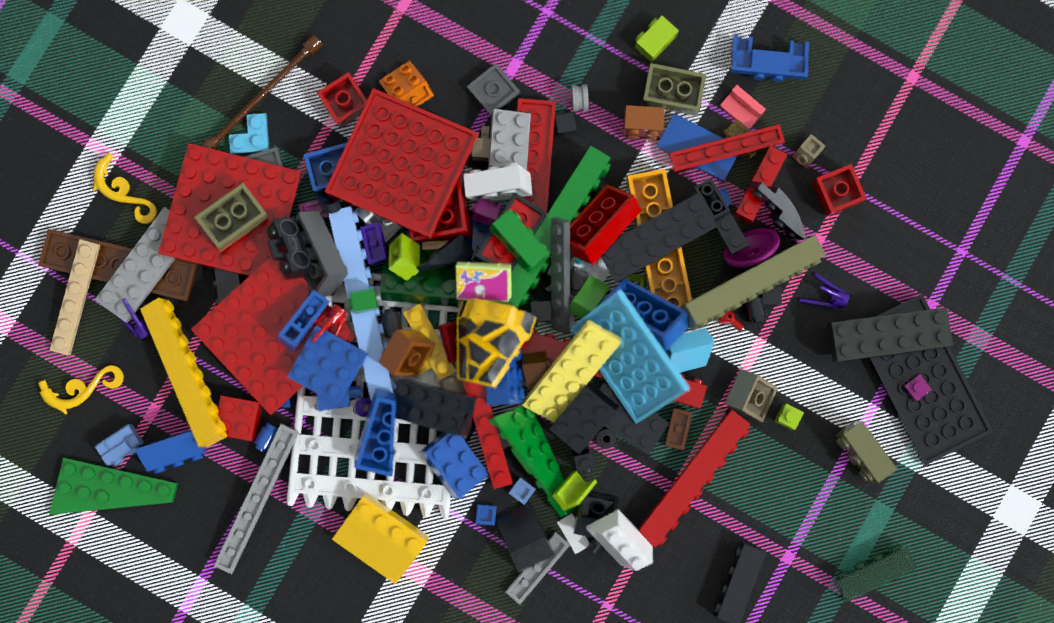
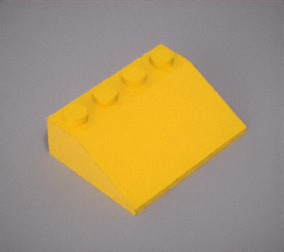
(381, 538)

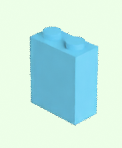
(691, 350)

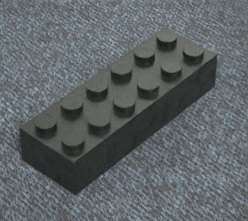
(889, 334)

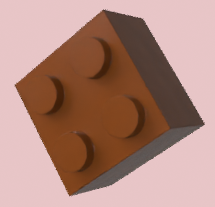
(643, 122)
(406, 352)

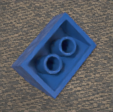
(170, 452)

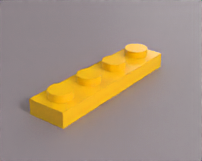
(419, 322)

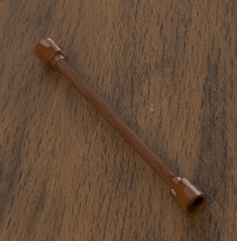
(309, 47)

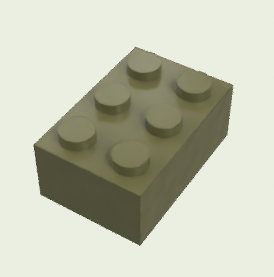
(674, 89)
(231, 217)
(865, 452)

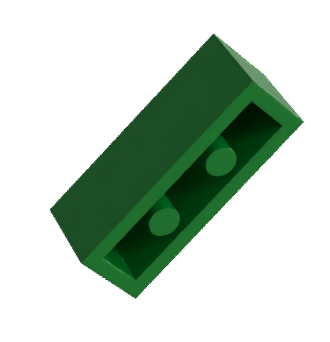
(519, 240)

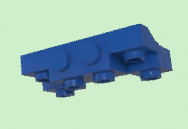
(769, 64)

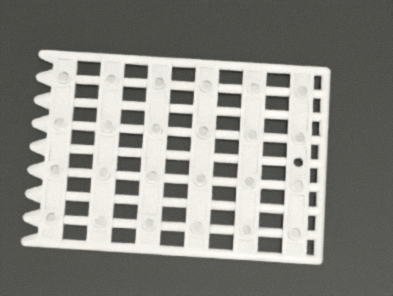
(350, 487)

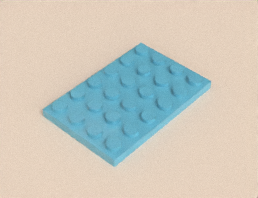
(639, 366)

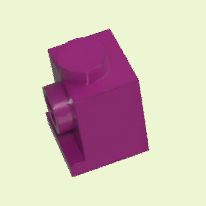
(485, 211)

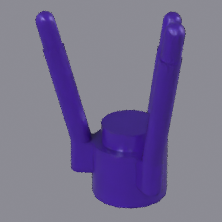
(838, 296)
(141, 328)

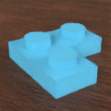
(253, 141)

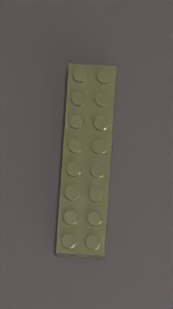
(753, 282)

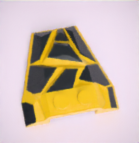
(489, 339)

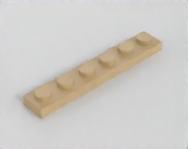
(75, 297)

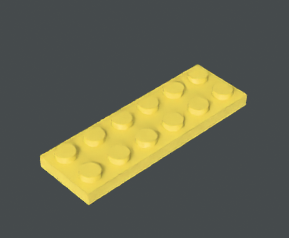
(571, 371)

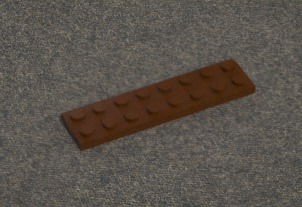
(61, 248)

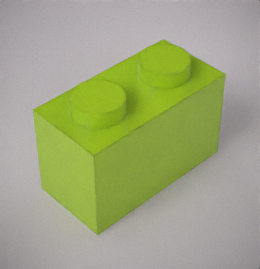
(656, 38)
(404, 257)

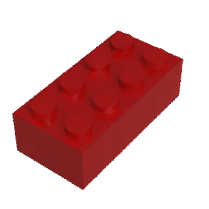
(602, 223)

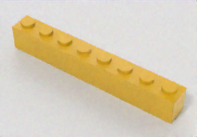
(183, 372)

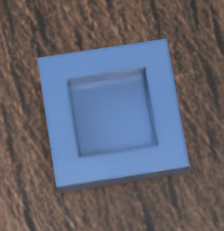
(522, 491)

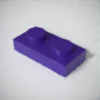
(374, 243)

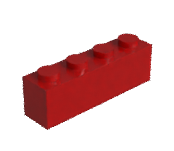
(766, 174)

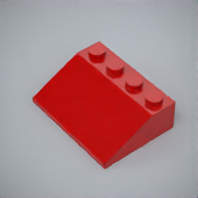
(454, 218)

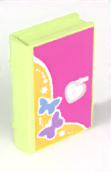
(483, 281)

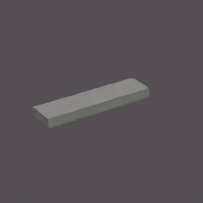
(530, 577)

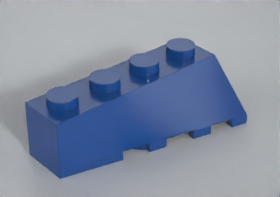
(377, 437)

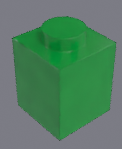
(363, 301)

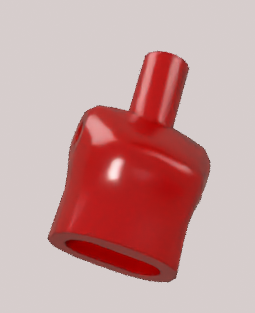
(729, 318)

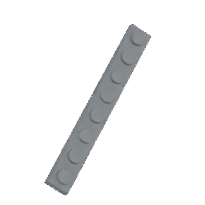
(256, 498)

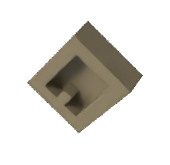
(808, 151)

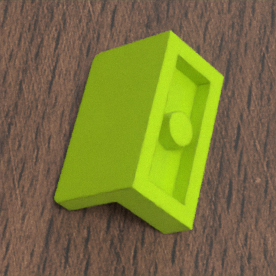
(573, 491)

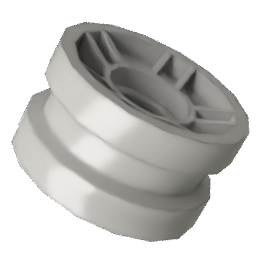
(580, 97)

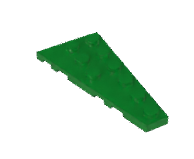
(532, 450)
(96, 487)

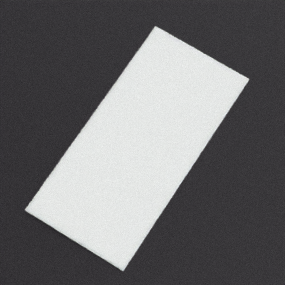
(576, 541)

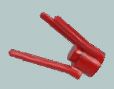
(335, 315)

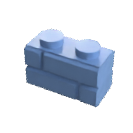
(119, 445)

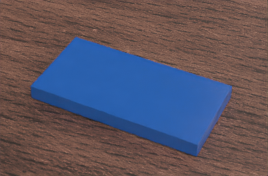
(685, 134)

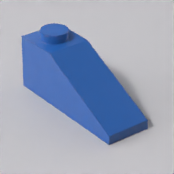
(302, 321)

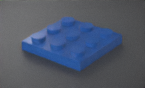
(327, 366)

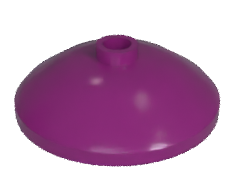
(762, 245)

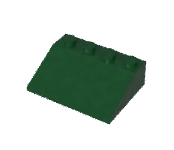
(426, 287)

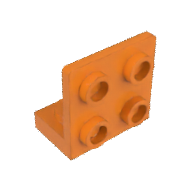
(407, 85)

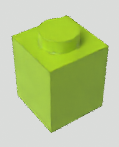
(788, 416)

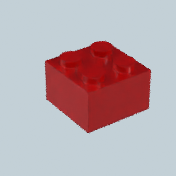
(343, 100)
(839, 190)
(240, 417)

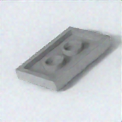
(509, 138)

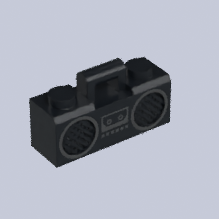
(288, 247)

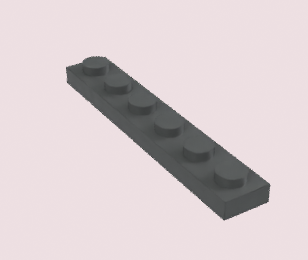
(560, 274)

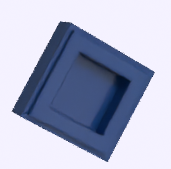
(485, 514)

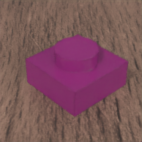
(917, 387)

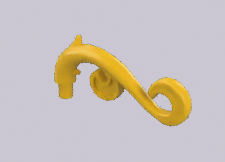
(124, 187)
(84, 392)

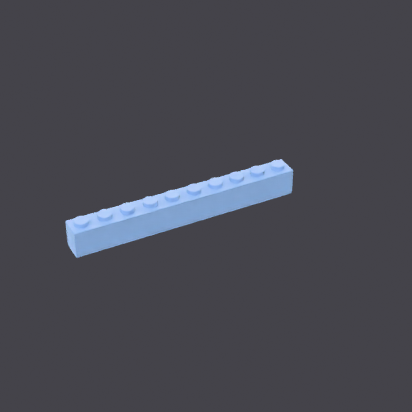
(366, 324)

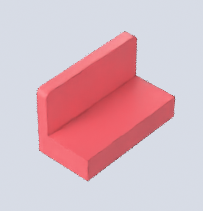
(743, 107)

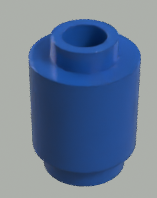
(265, 437)

